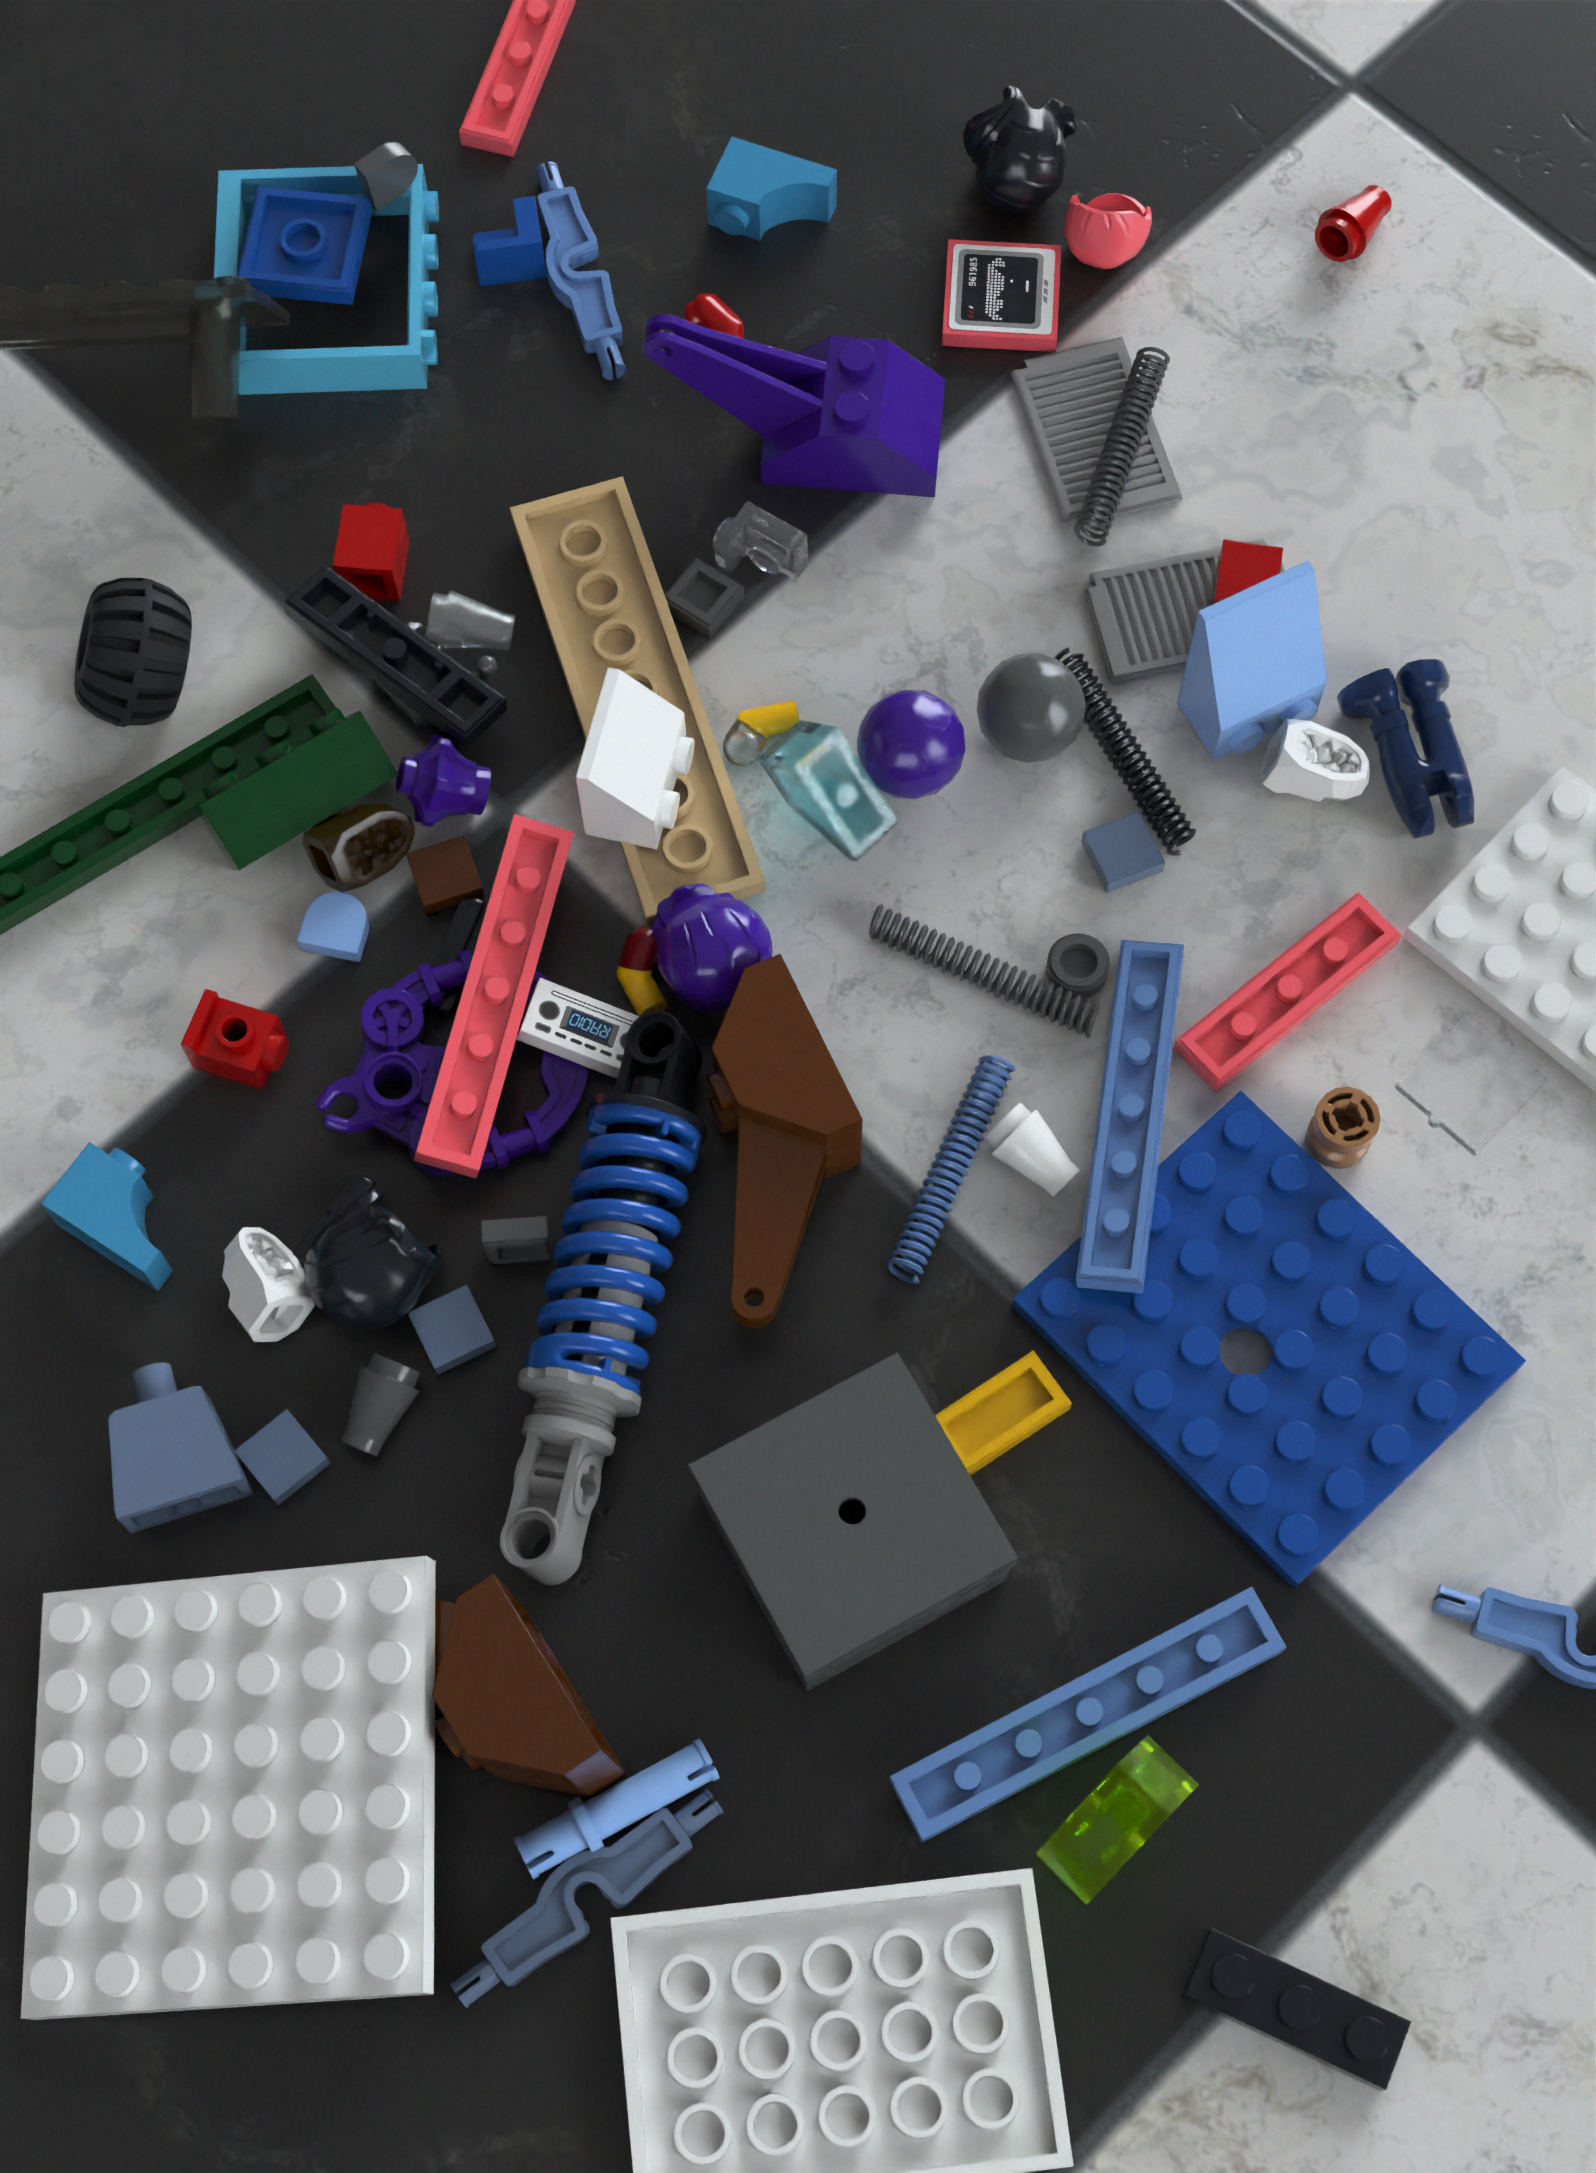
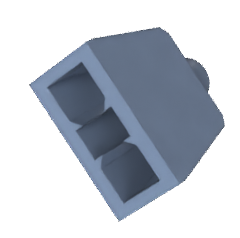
(170, 1453)

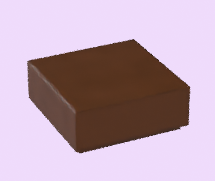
(445, 874)

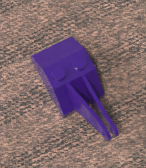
(828, 415)

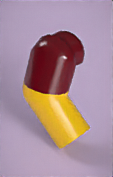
(636, 971)

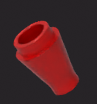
(1349, 226)

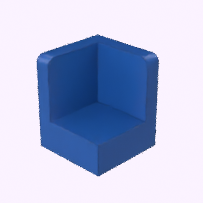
(512, 252)

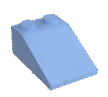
(1255, 663)

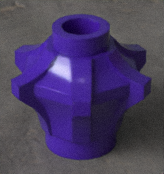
(442, 783)

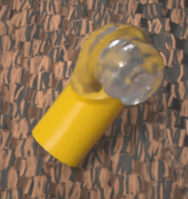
(754, 728)

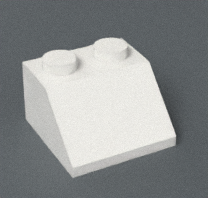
(632, 763)

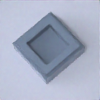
(1123, 851)
(452, 1329)
(282, 1457)

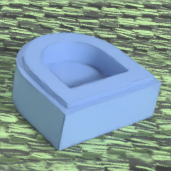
(335, 927)

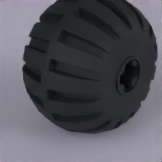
(133, 652)

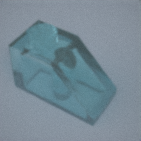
(828, 787)

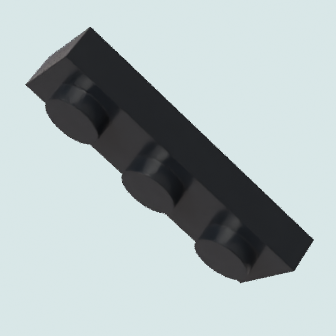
(1297, 2009)

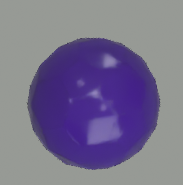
(911, 744)

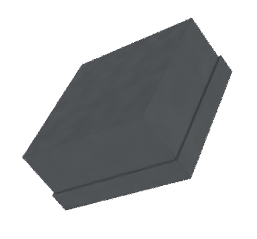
(853, 1520)

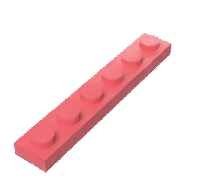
(494, 997)

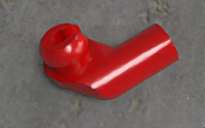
(714, 314)

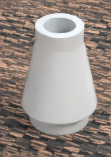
(1031, 1149)

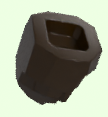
(358, 845)

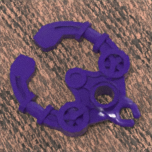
(393, 1052)

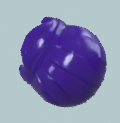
(707, 944)

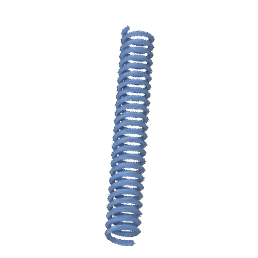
(950, 1176)

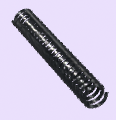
(1180, 829)

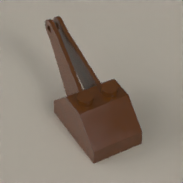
(790, 1124)
(511, 1700)

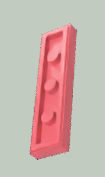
(514, 75)
(1286, 992)

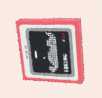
(1001, 295)

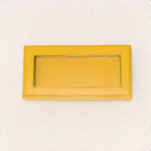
(1003, 1412)

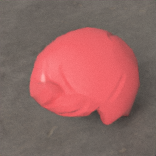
(1106, 229)

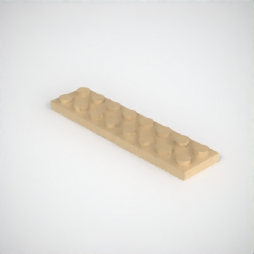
(613, 613)

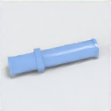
(615, 1808)

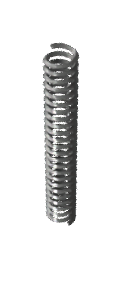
(1123, 448)
(1032, 1002)

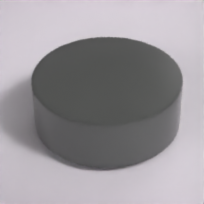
(1078, 965)

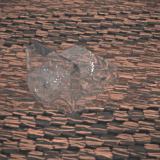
(765, 539)

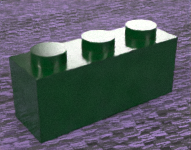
(294, 787)

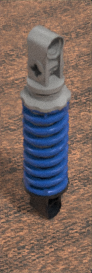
(599, 1293)

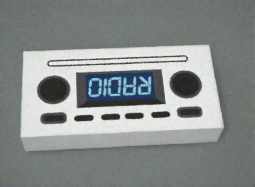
(576, 1027)

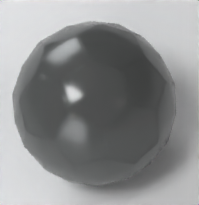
(1031, 707)

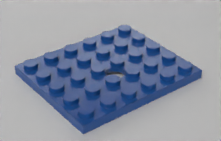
(1361, 1338)

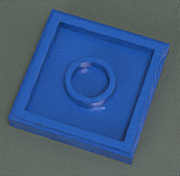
(305, 244)

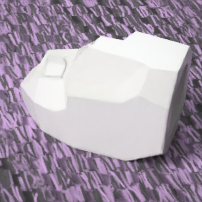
(1313, 763)
(265, 1285)

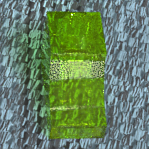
(1117, 1819)

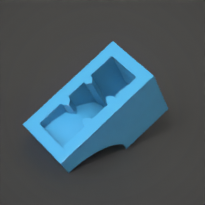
(765, 188)
(105, 1207)

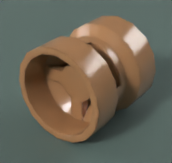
(1335, 1140)

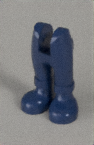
(1406, 774)

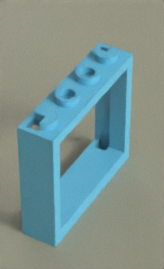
(346, 366)

